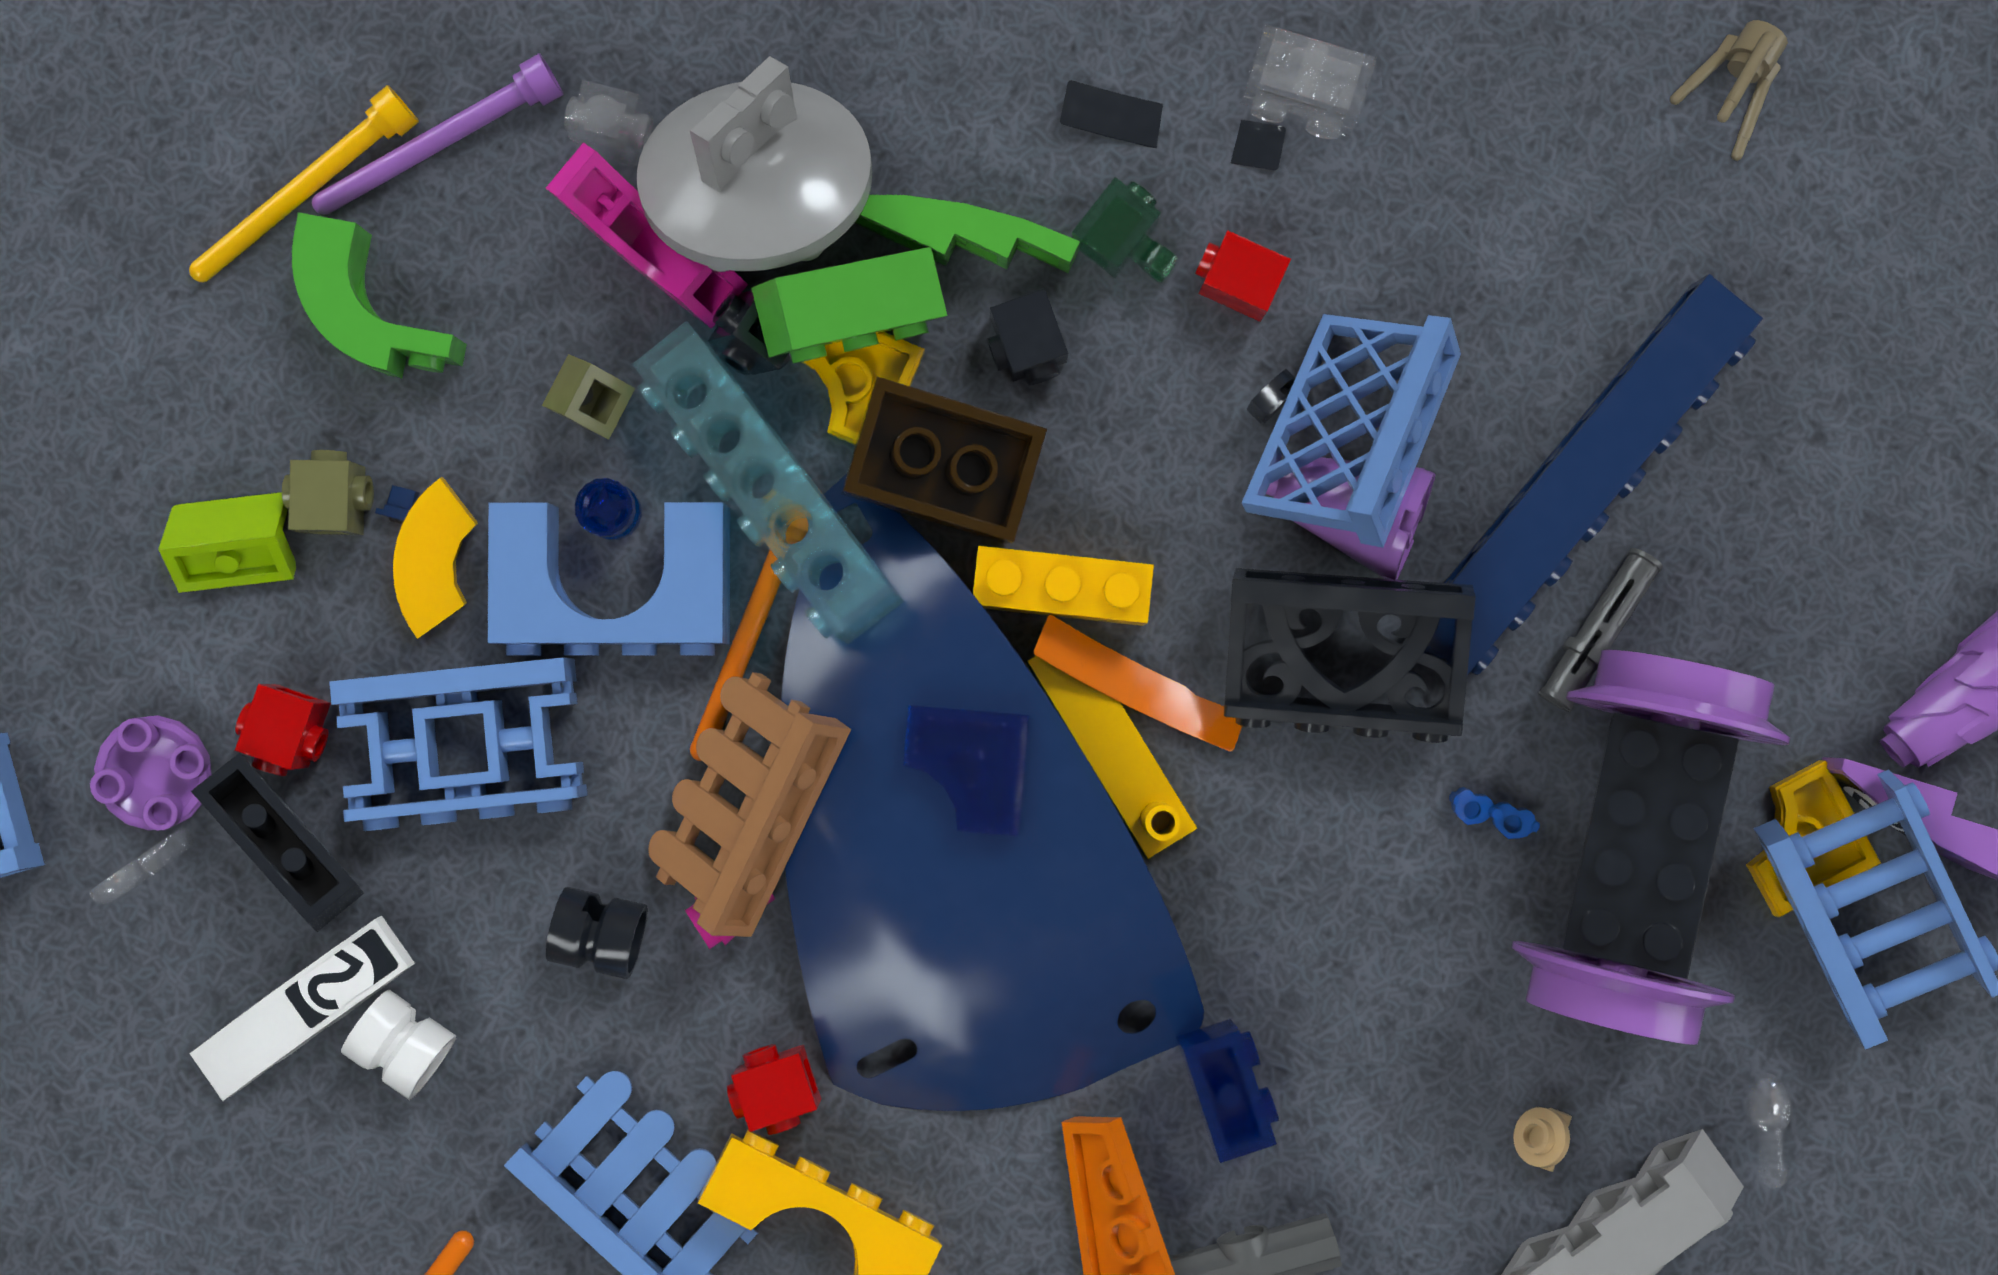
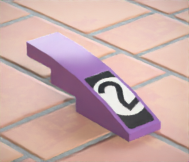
(1954, 838)

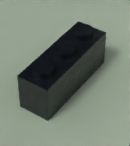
(277, 842)

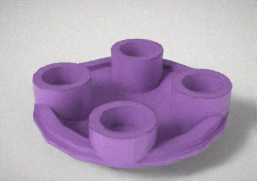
(149, 772)

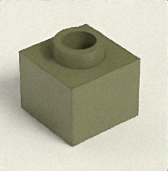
(588, 396)

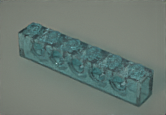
(688, 362)

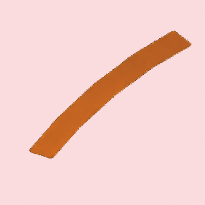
(1134, 684)

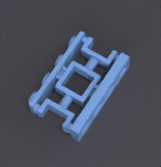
(456, 697)

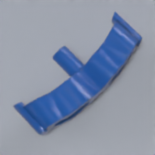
(1478, 808)

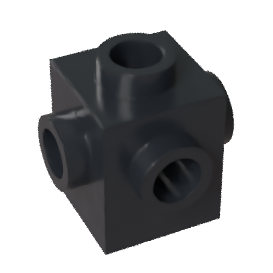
(739, 348)

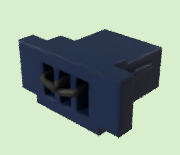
(398, 504)

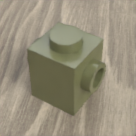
(327, 494)

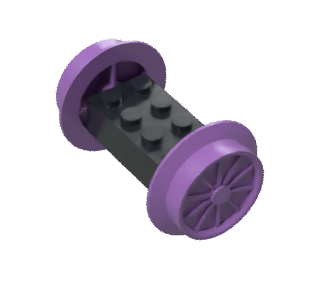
(1650, 845)

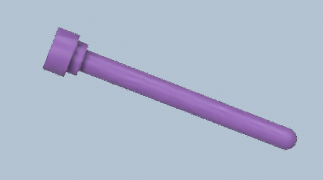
(530, 85)

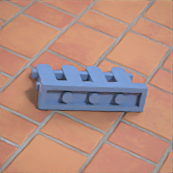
(604, 1186)

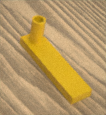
(1118, 759)

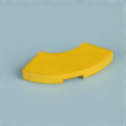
(427, 557)

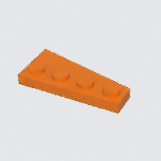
(1111, 1201)

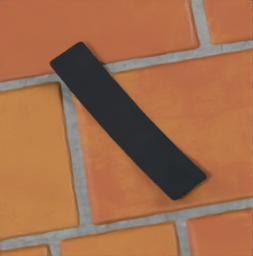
(1139, 123)

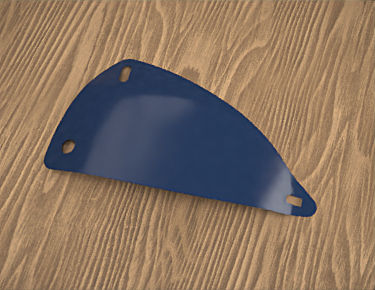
(969, 943)

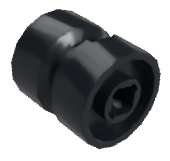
(596, 932)

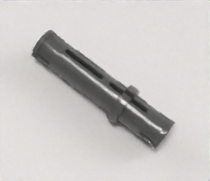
(1637, 574)

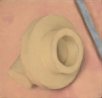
(1542, 1137)

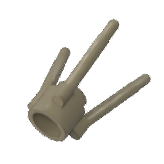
(1751, 59)

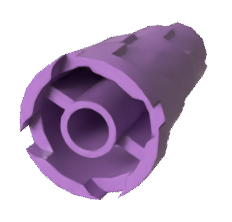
(1951, 705)

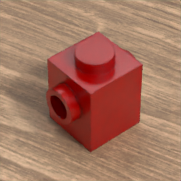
(282, 729)
(773, 1088)

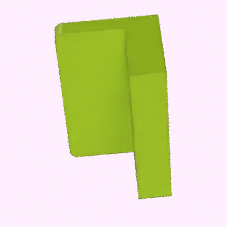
(227, 543)

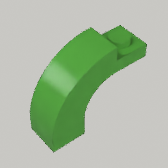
(330, 282)

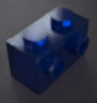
(1226, 1089)

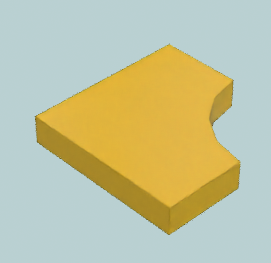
(852, 375)
(1803, 805)

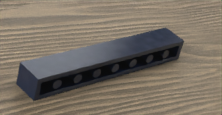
(1597, 463)

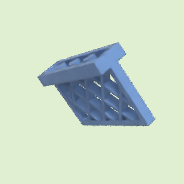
(1396, 445)

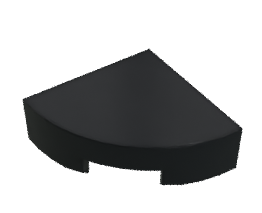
(1271, 397)

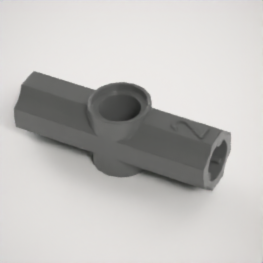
(1287, 1249)

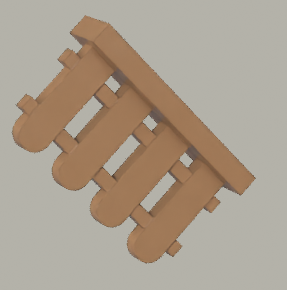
(772, 816)

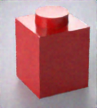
(1241, 275)

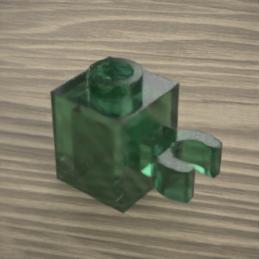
(1119, 231)

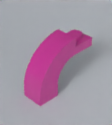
(615, 215)

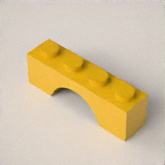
(755, 1183)

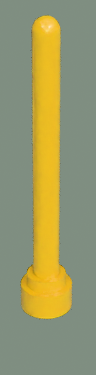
(385, 118)

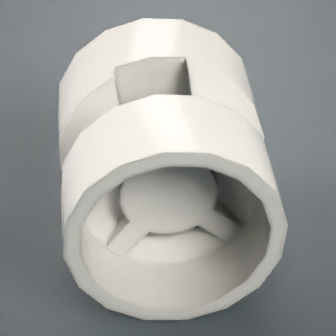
(398, 1044)

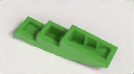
(947, 224)

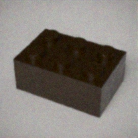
(944, 461)

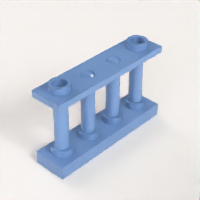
(1842, 954)

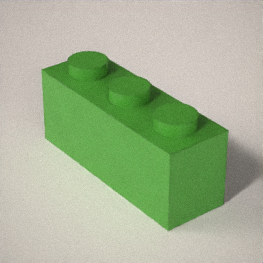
(849, 304)

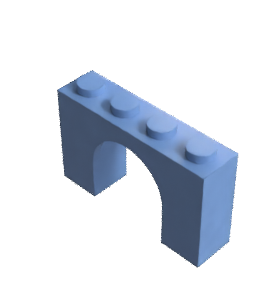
(533, 609)

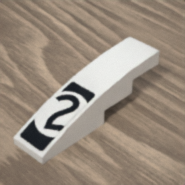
(302, 1008)

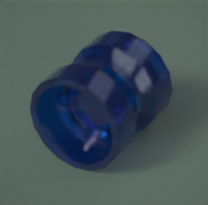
(598, 508)

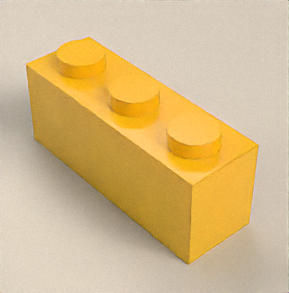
(1063, 585)

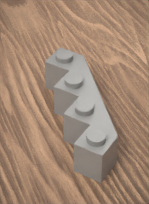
(1643, 1220)

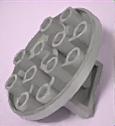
(755, 173)

